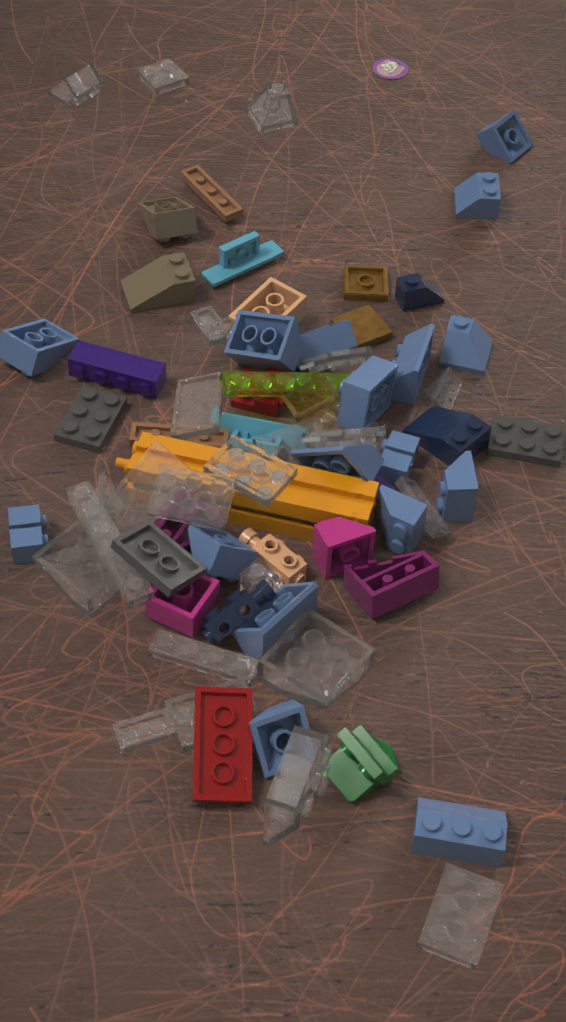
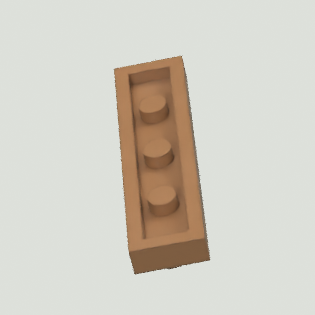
(211, 193)
(215, 439)

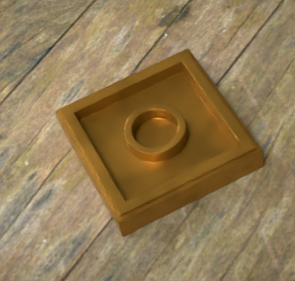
(365, 283)
(366, 325)

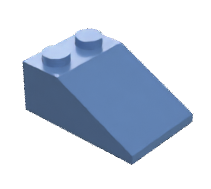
(35, 346)

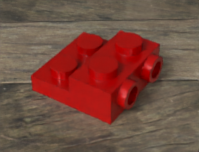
(262, 405)

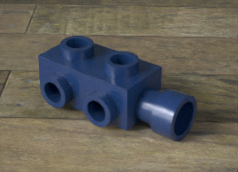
(230, 612)

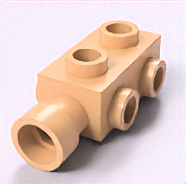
(275, 554)

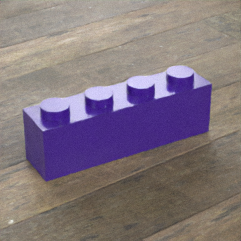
(117, 369)

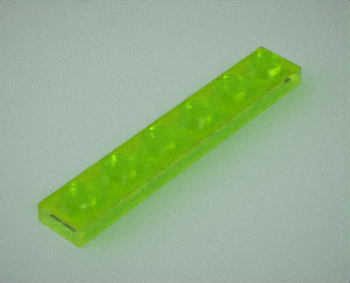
(271, 383)

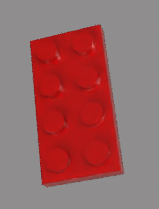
(222, 745)

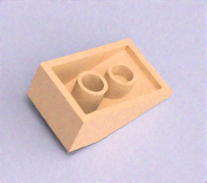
(275, 298)

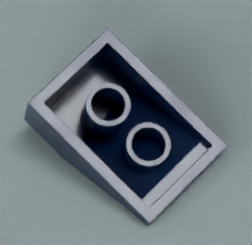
(450, 433)

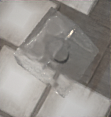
(78, 86)

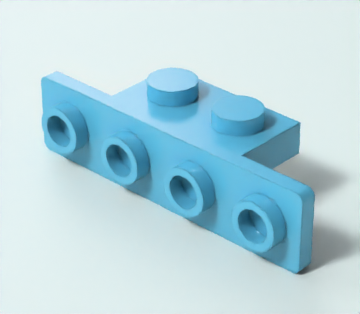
(240, 257)
(248, 427)

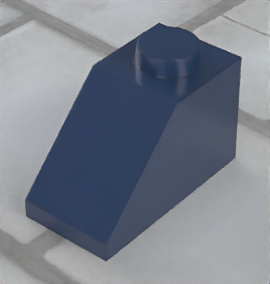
(416, 292)

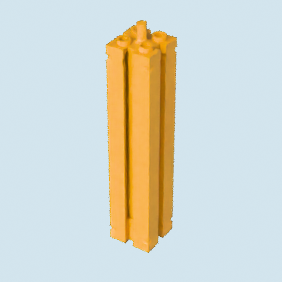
(304, 502)

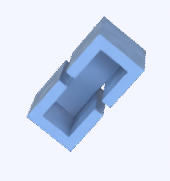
(398, 455)
(26, 532)

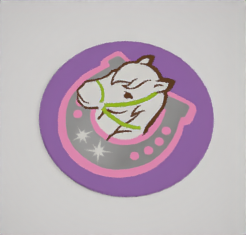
(390, 68)

